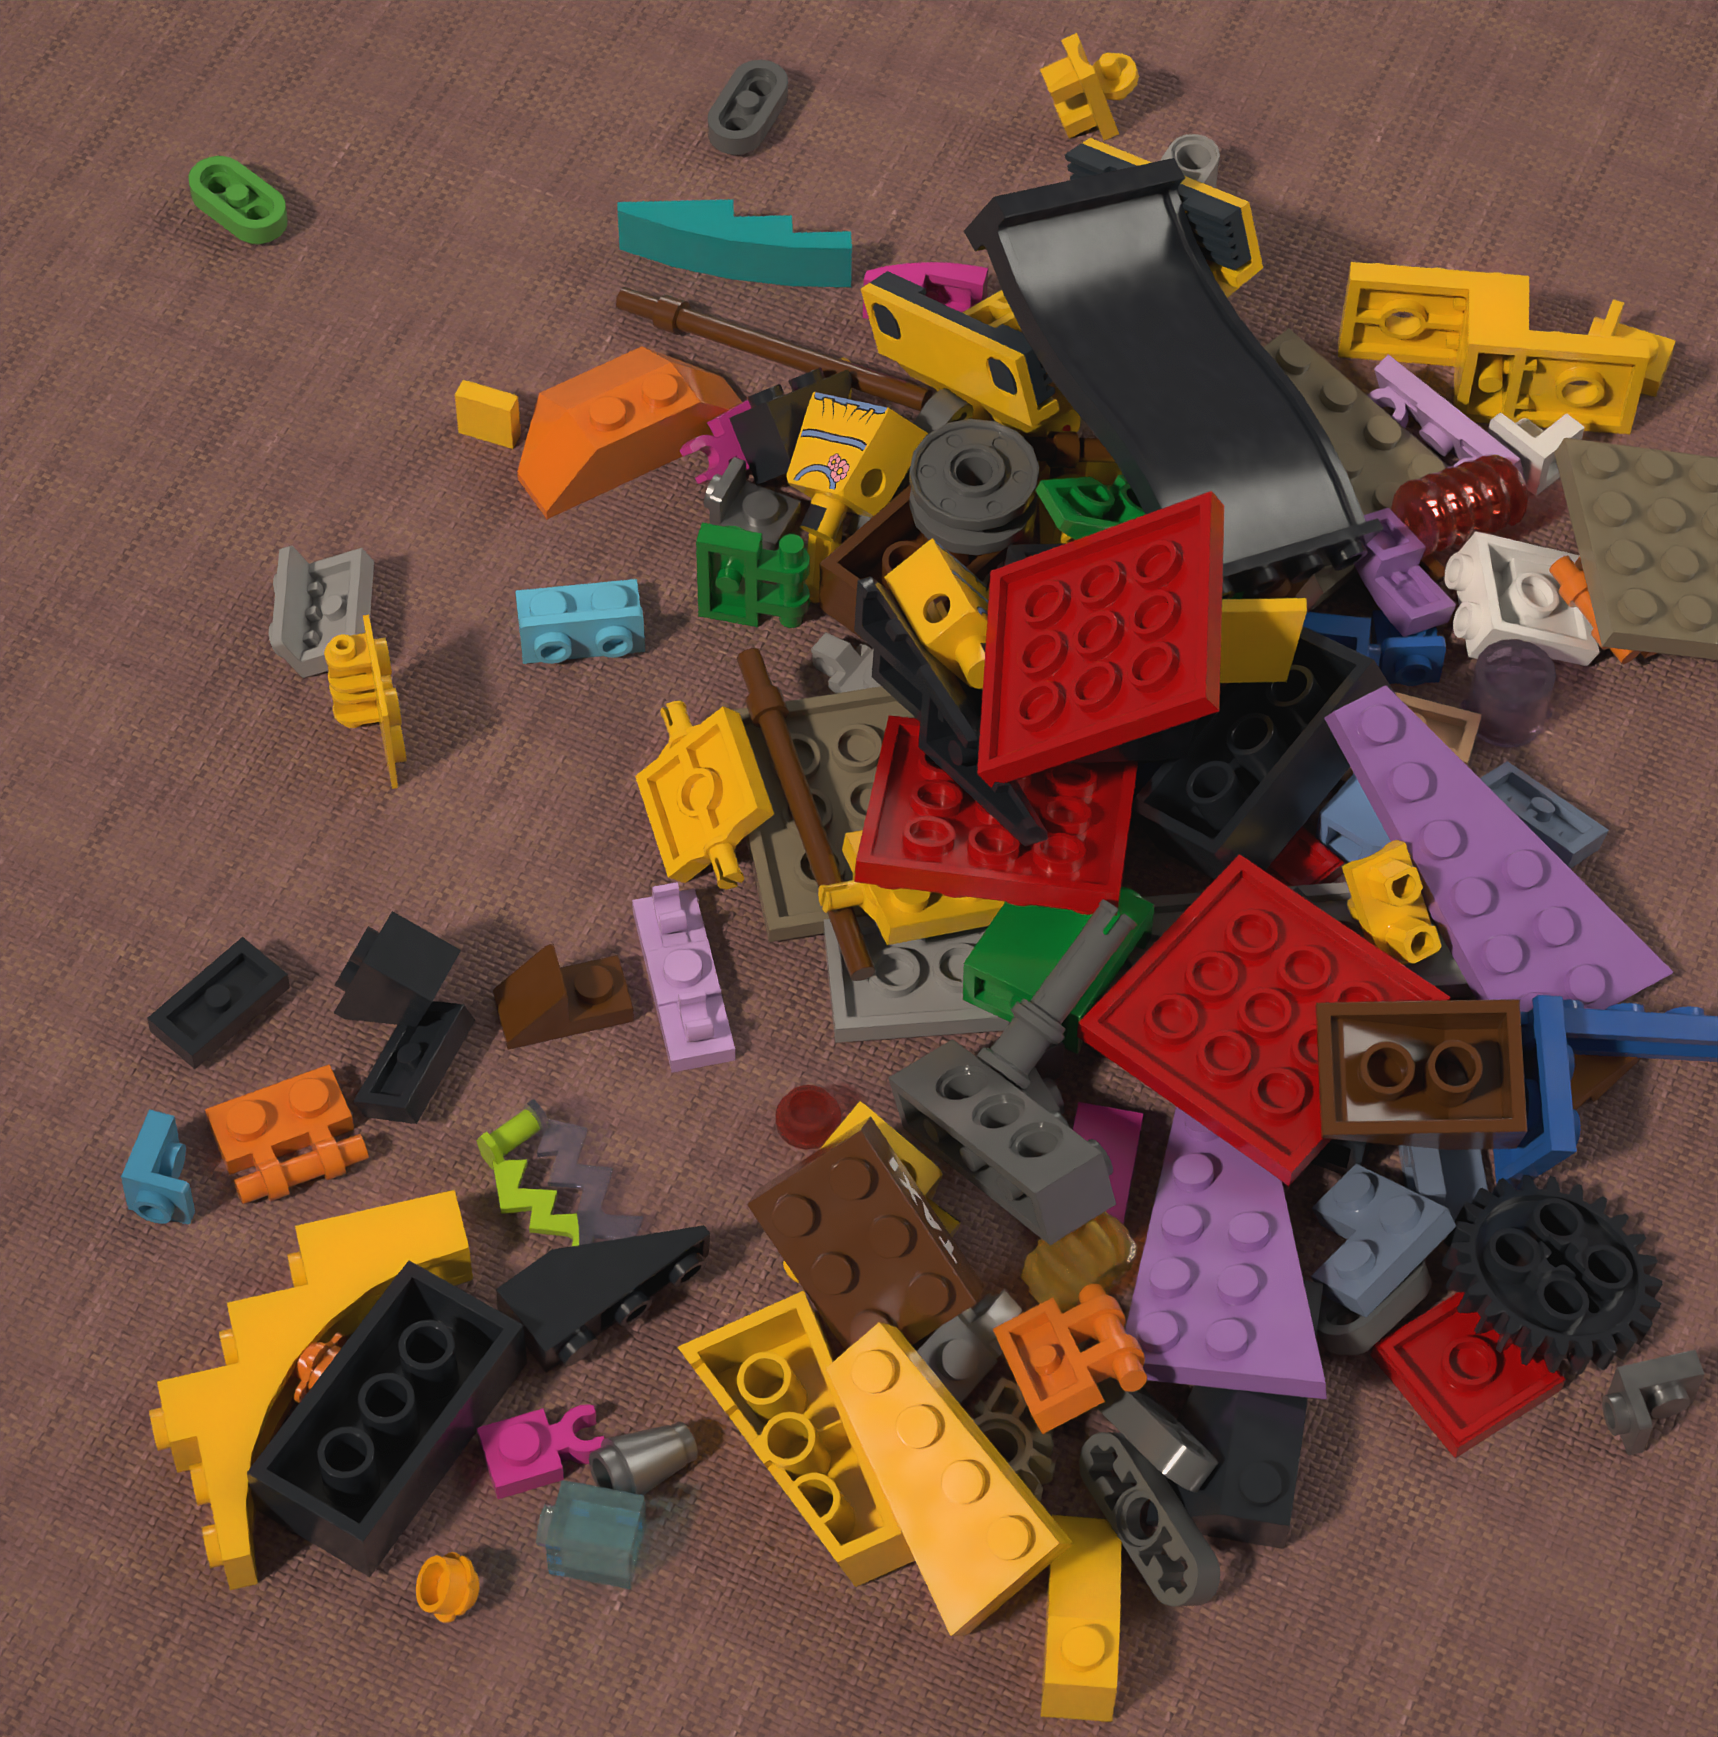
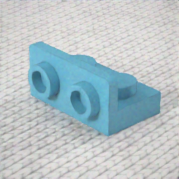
(580, 621)

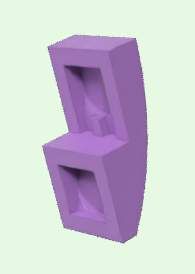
(1397, 580)

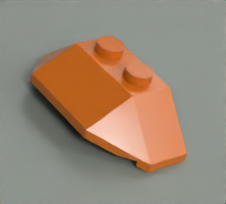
(616, 426)

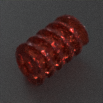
(1462, 499)

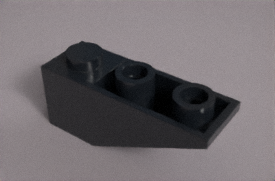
(589, 1287)

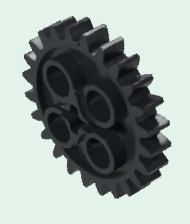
(1552, 1274)

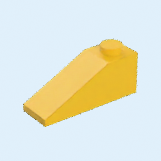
(1083, 1623)

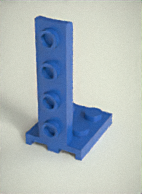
(1562, 1028)

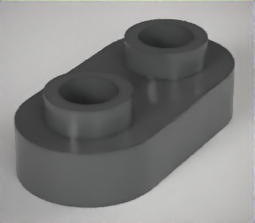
(741, 117)
(1352, 1334)

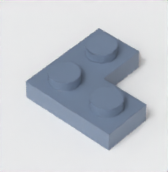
(1386, 1237)

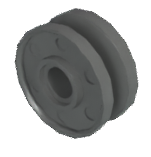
(974, 486)

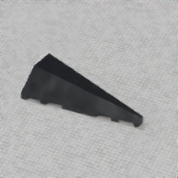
(937, 700)

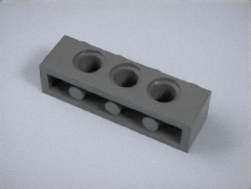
(1004, 1141)

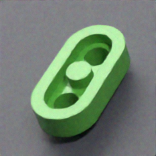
(247, 205)

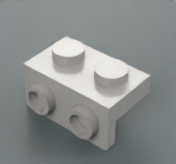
(317, 604)

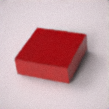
(1305, 862)

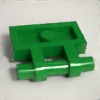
(733, 572)

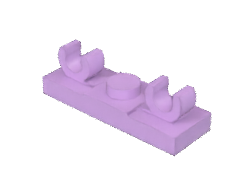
(1441, 423)
(683, 978)

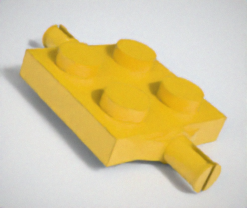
(703, 794)
(902, 912)

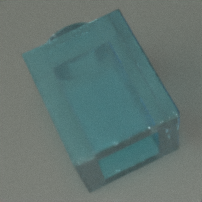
(593, 1534)

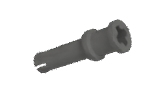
(1039, 1021)

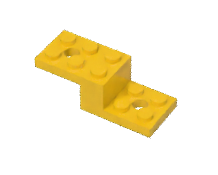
(1484, 332)

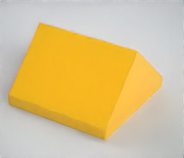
(1259, 638)

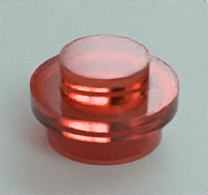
(807, 1117)

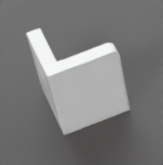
(1535, 446)

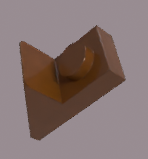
(555, 1002)

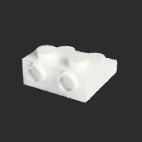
(1512, 595)

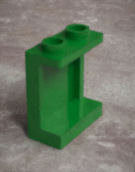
(1027, 945)

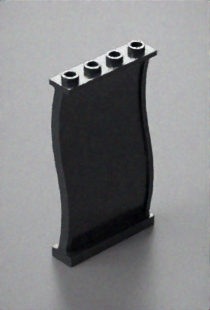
(1170, 371)

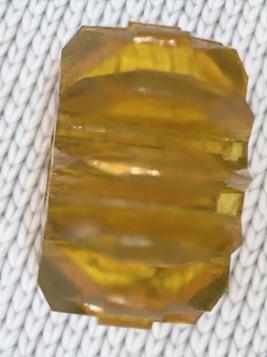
(1089, 1255)

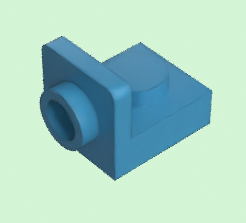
(153, 1173)

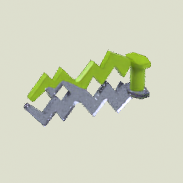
(566, 1144)

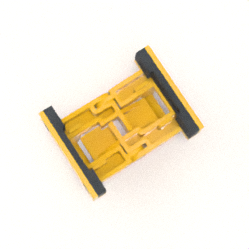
(984, 349)

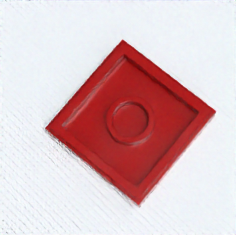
(1460, 1378)

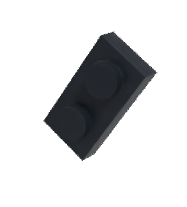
(218, 1002)
(414, 1064)

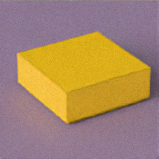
(488, 414)

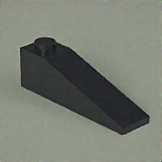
(1257, 1457)

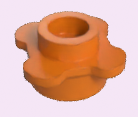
(314, 1362)

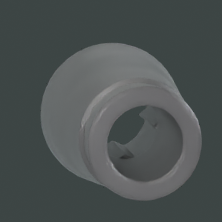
(642, 1458)

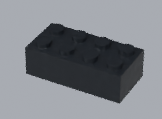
(1257, 762)
(388, 1418)

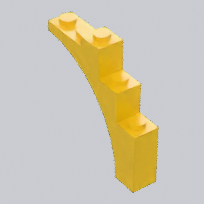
(230, 1413)

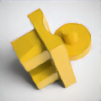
(1083, 89)
(1390, 904)

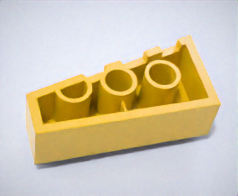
(781, 1399)
(948, 1486)

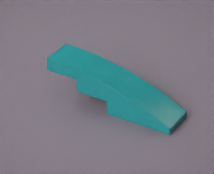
(712, 241)

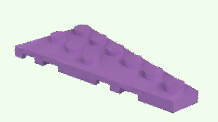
(1489, 882)
(1222, 1275)

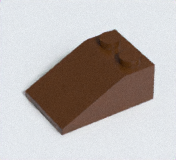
(1422, 1073)

